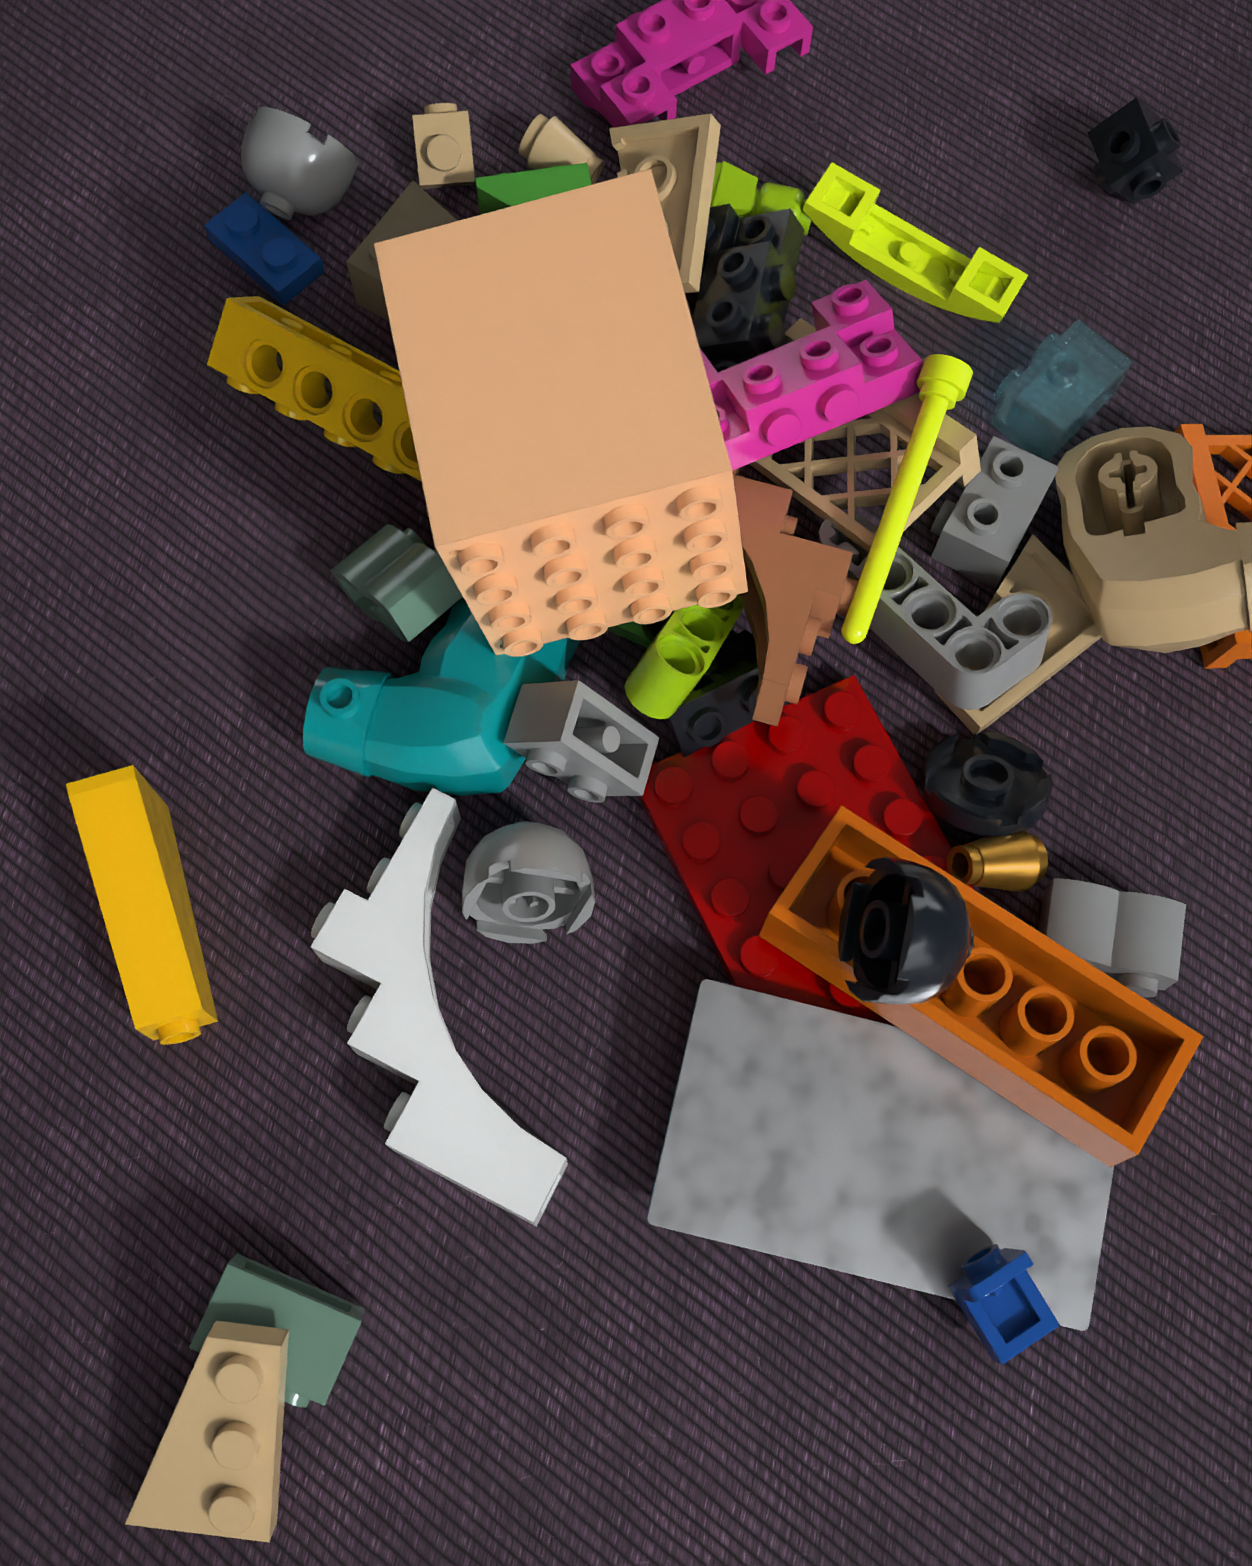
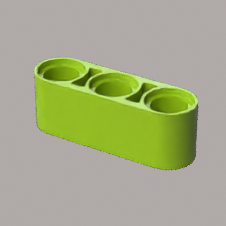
(679, 657)

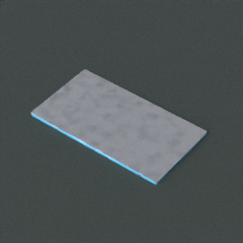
(867, 1155)

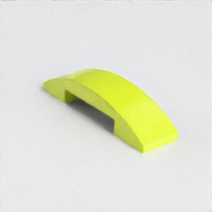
(905, 255)

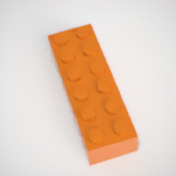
(1016, 1016)

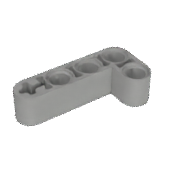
(956, 637)

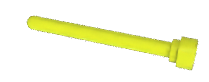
(941, 385)

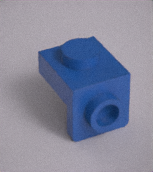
(1002, 1301)

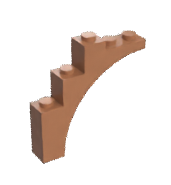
(790, 593)

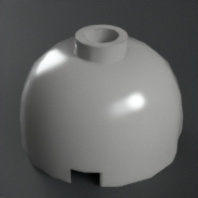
(293, 166)
(527, 882)

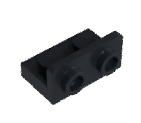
(720, 699)

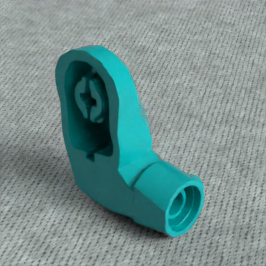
(436, 724)

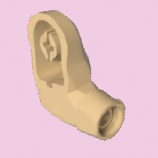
(1144, 544)

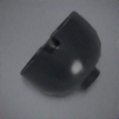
(904, 933)

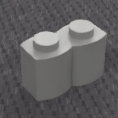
(1116, 931)

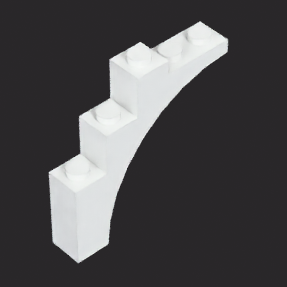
(386, 944)

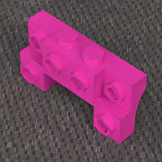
(678, 47)
(818, 381)

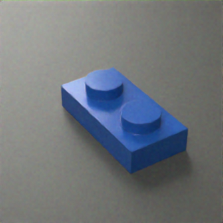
(264, 248)

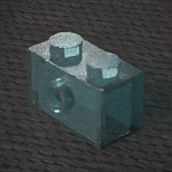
(1059, 390)

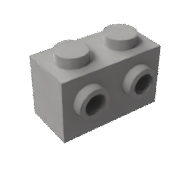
(992, 513)
(581, 740)

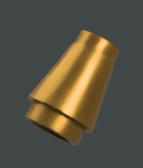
(1000, 862)

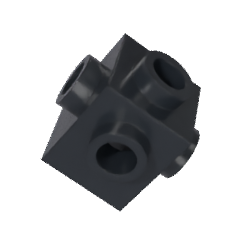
(1135, 152)

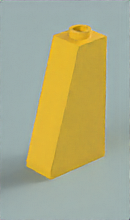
(144, 903)

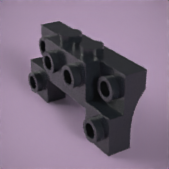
(746, 284)

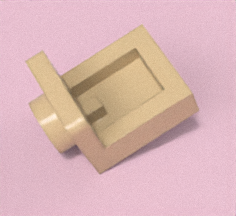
(443, 147)

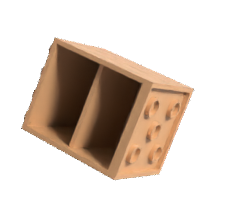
(563, 416)

